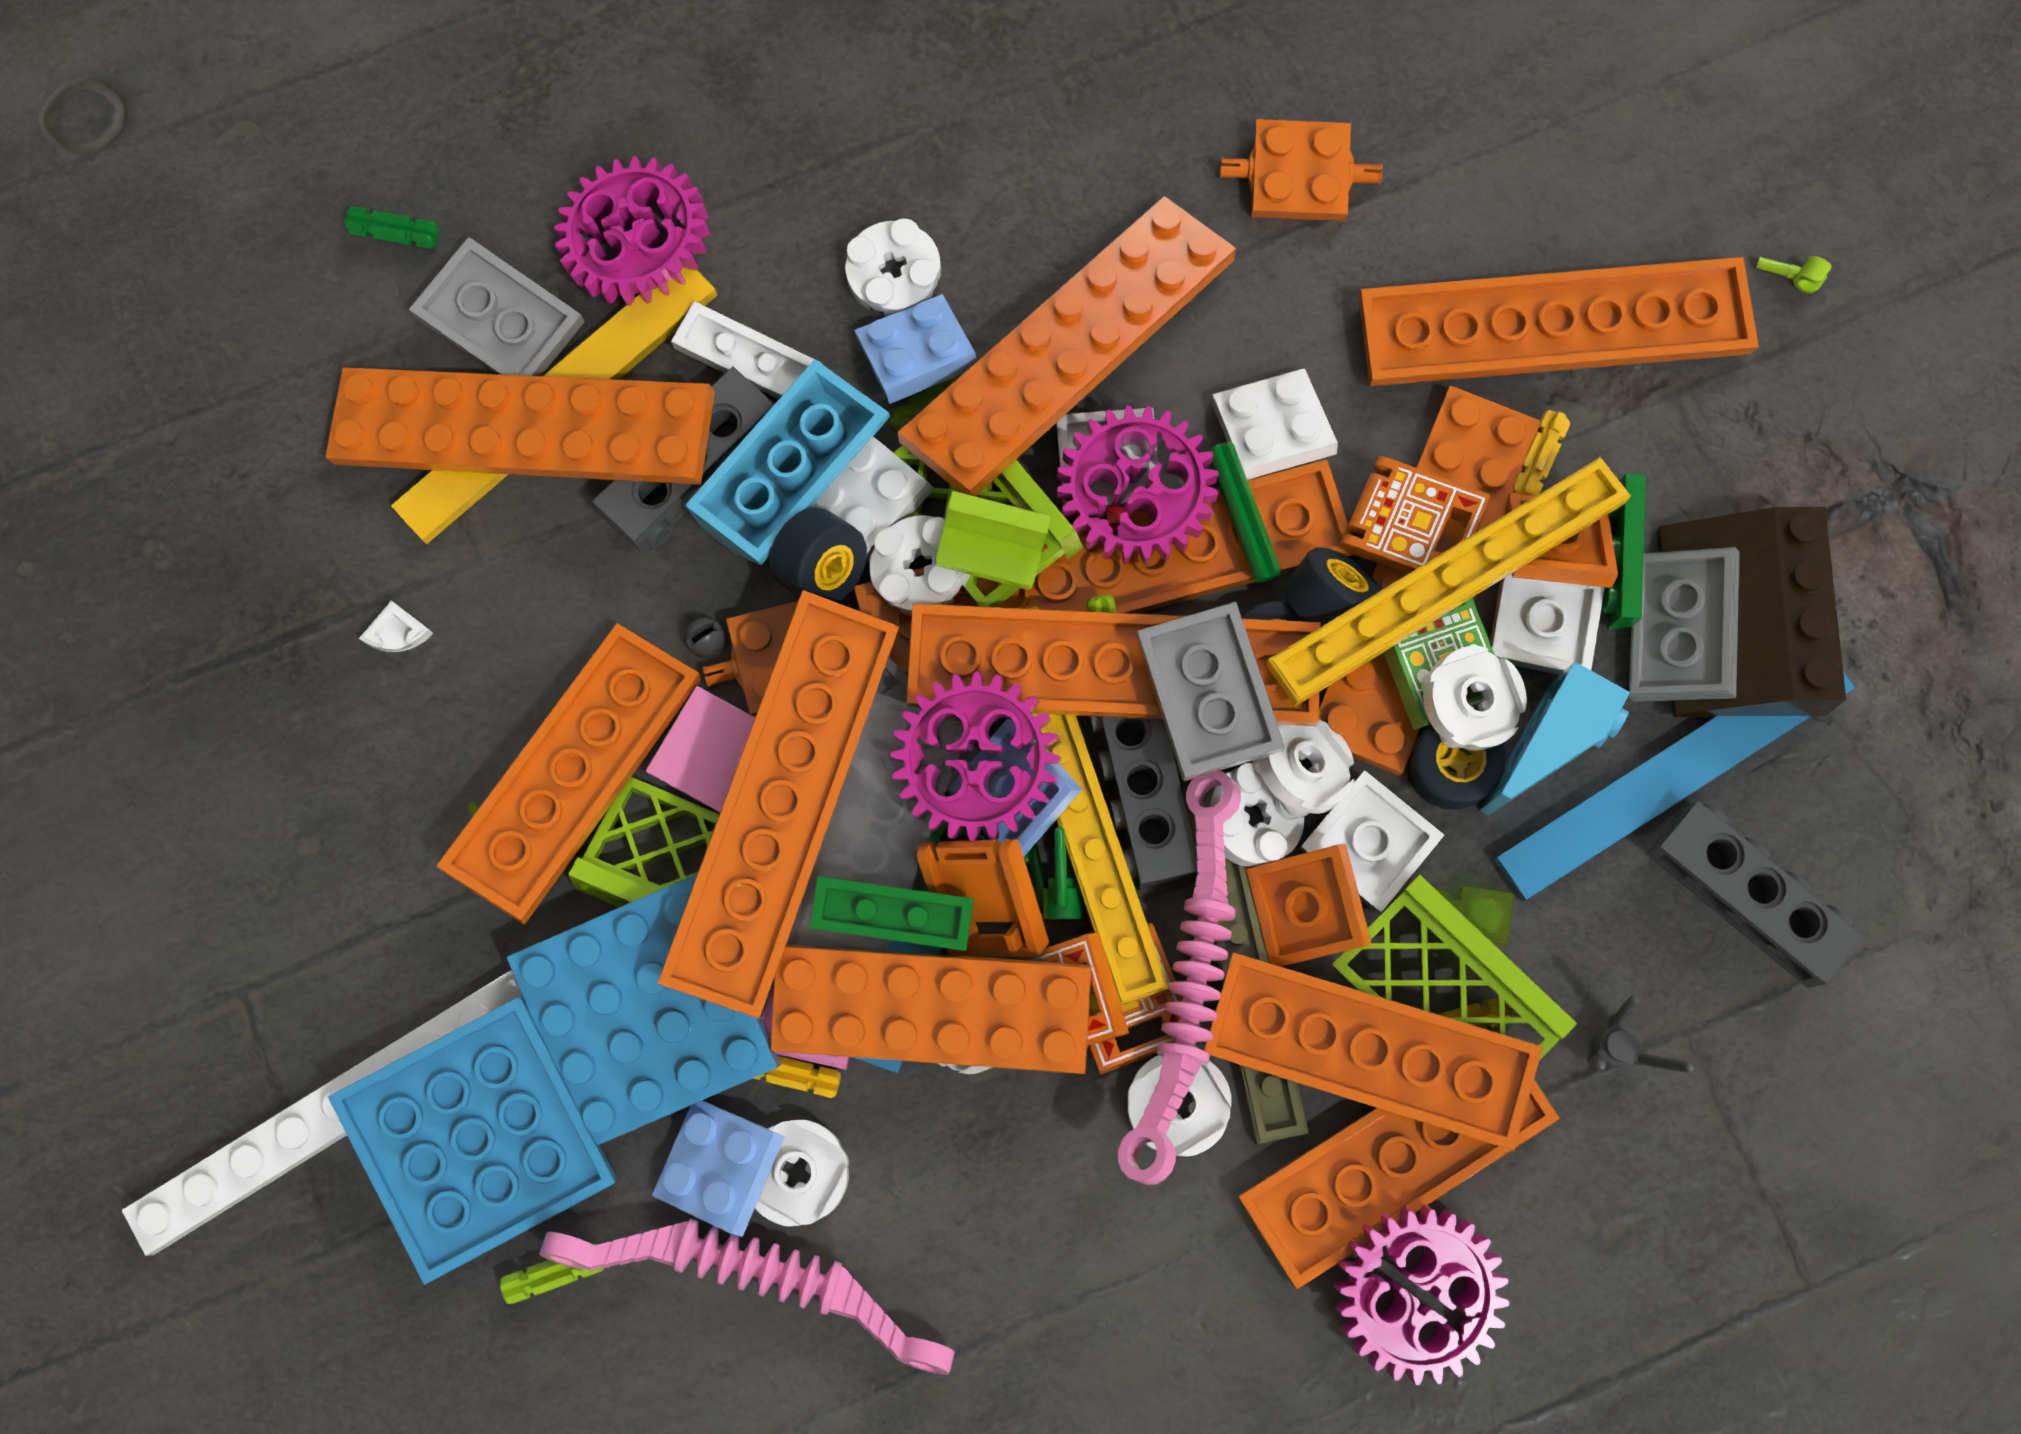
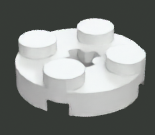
(899, 242)
(891, 560)
(1447, 704)
(1328, 777)
(1266, 840)
(1207, 1112)
(828, 1179)

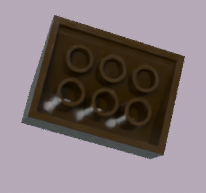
(1785, 611)

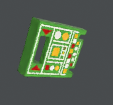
(1420, 652)

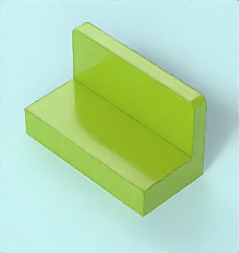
(992, 540)

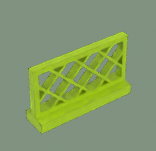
(1022, 492)
(614, 883)
(1473, 951)

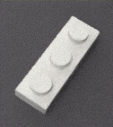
(727, 343)

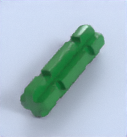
(392, 227)

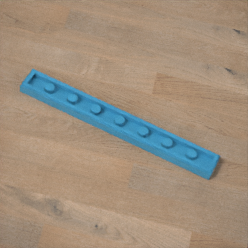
(1638, 798)

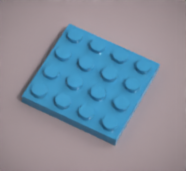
(621, 1037)
(472, 1140)

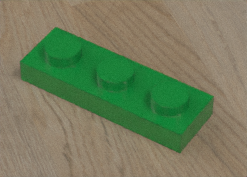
(1624, 599)
(892, 913)

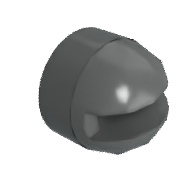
(709, 645)

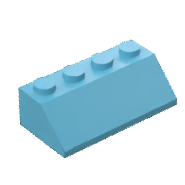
(786, 462)

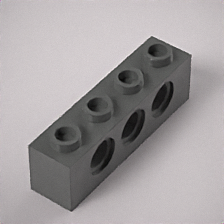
(650, 526)
(1177, 855)
(1828, 930)

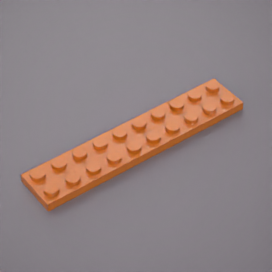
(1297, 510)

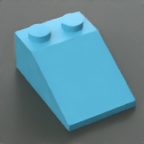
(1570, 719)

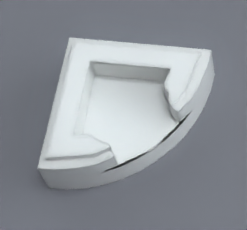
(395, 631)

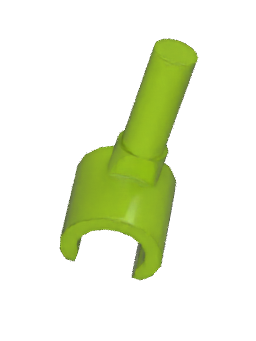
(1805, 278)

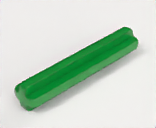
(1244, 513)

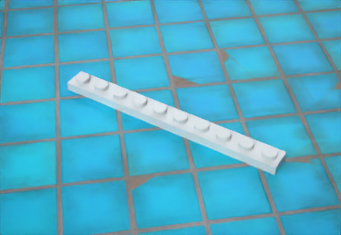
(285, 1138)

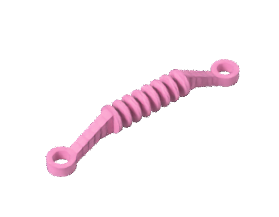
(1182, 1058)
(681, 1244)

